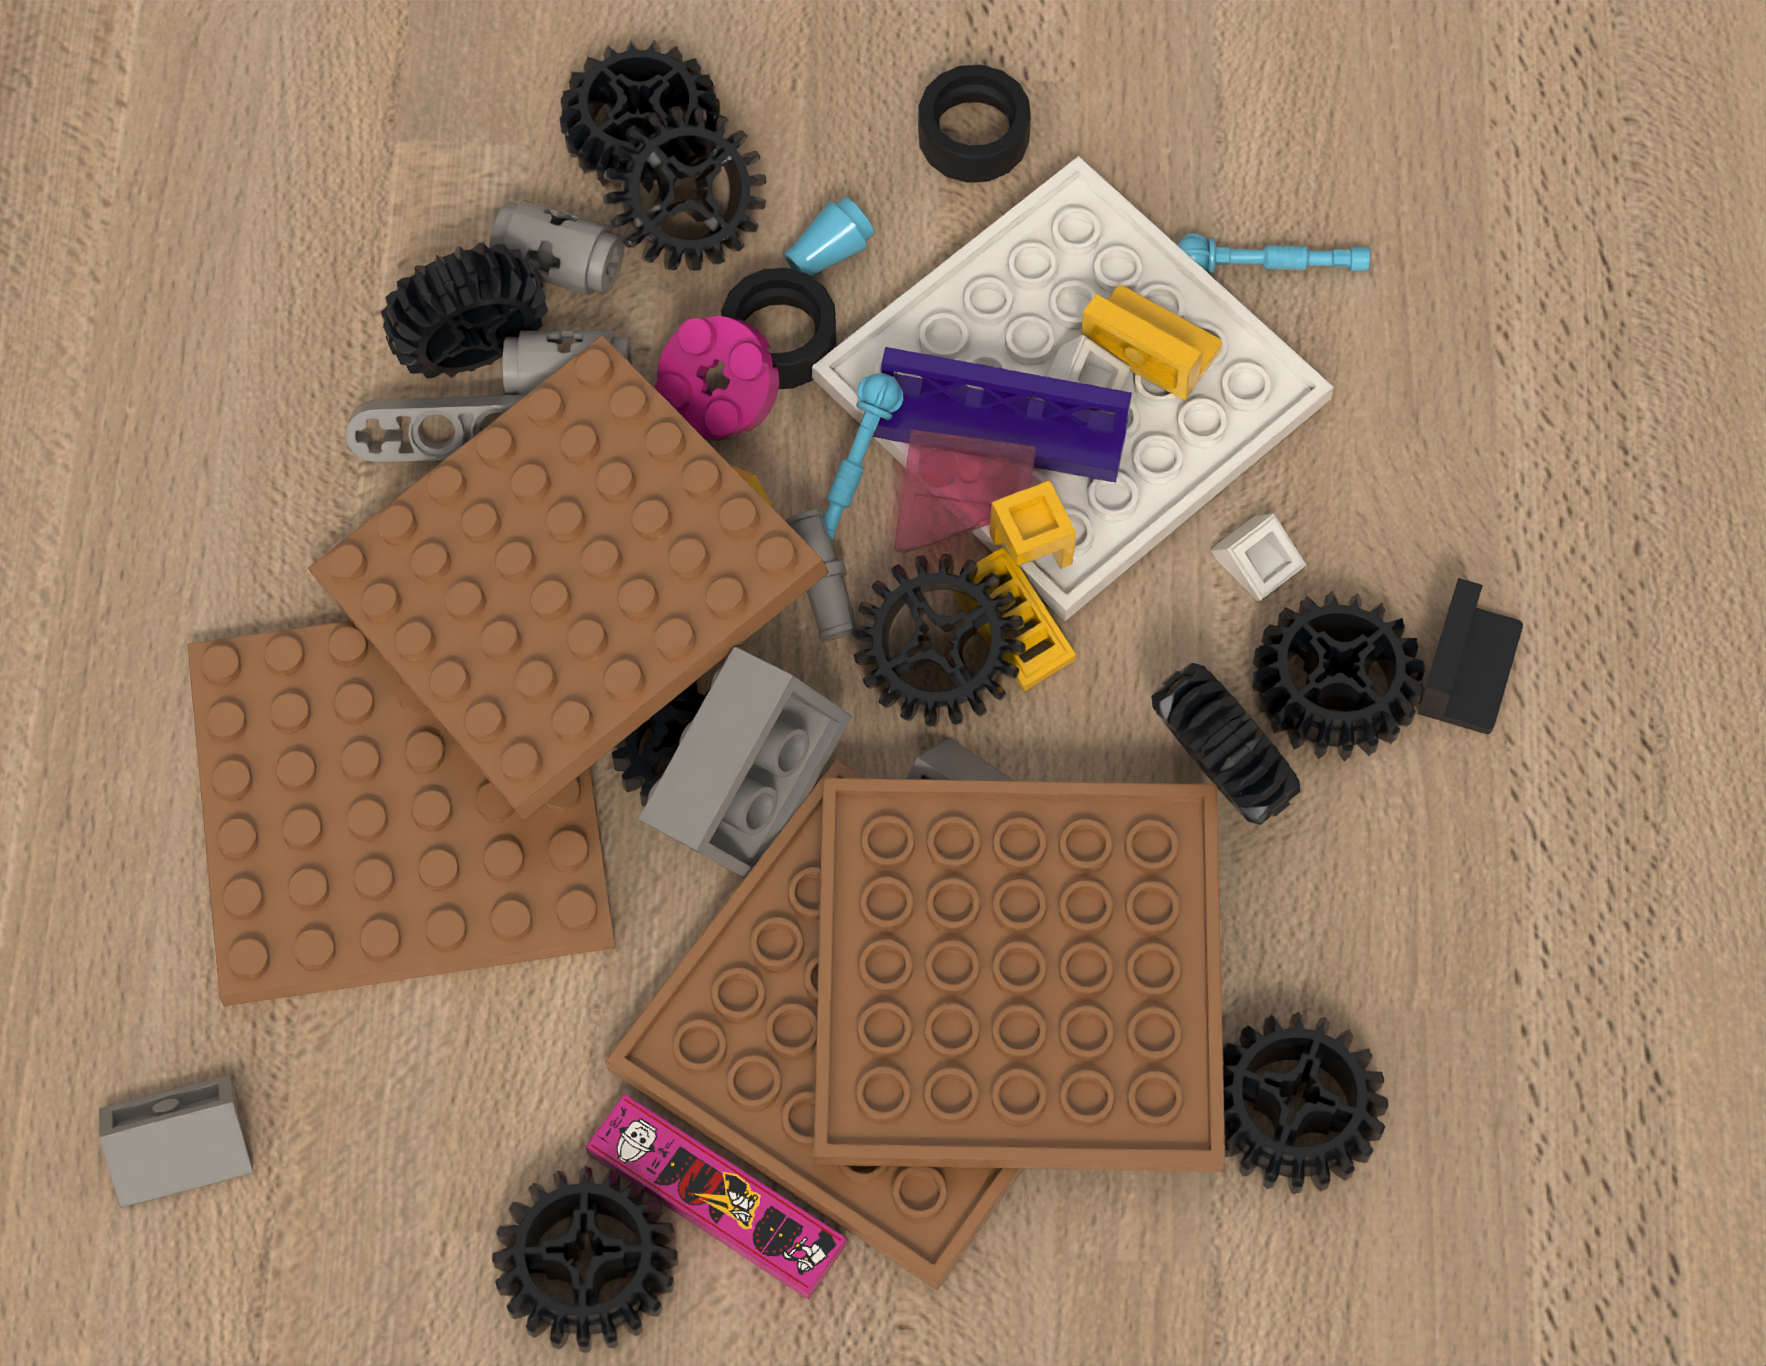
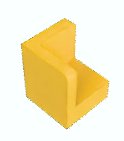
(1033, 525)

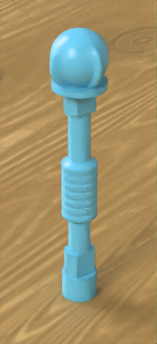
(1272, 257)
(878, 397)

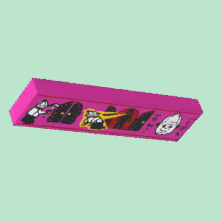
(717, 1196)

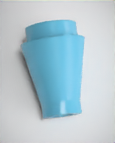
(831, 238)

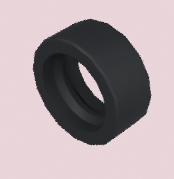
(974, 85)
(797, 290)

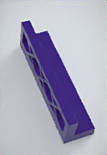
(1062, 427)

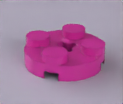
(748, 365)

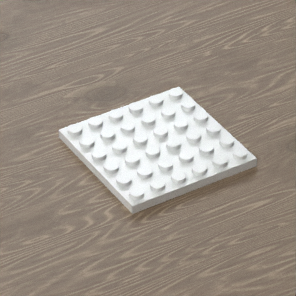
(1023, 296)

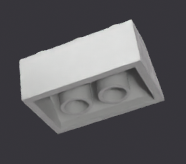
(744, 762)

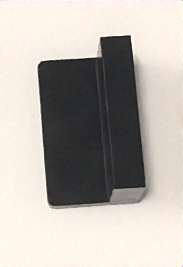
(1470, 663)

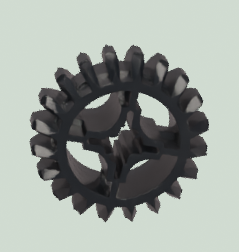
(633, 87)
(665, 171)
(462, 309)
(1338, 643)
(913, 654)
(1226, 743)
(1319, 1113)
(559, 1259)

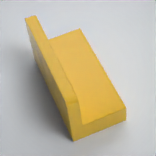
(1151, 340)

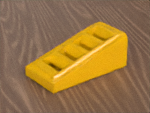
(1029, 608)

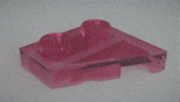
(954, 483)

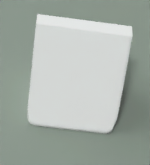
(1088, 364)
(1259, 555)

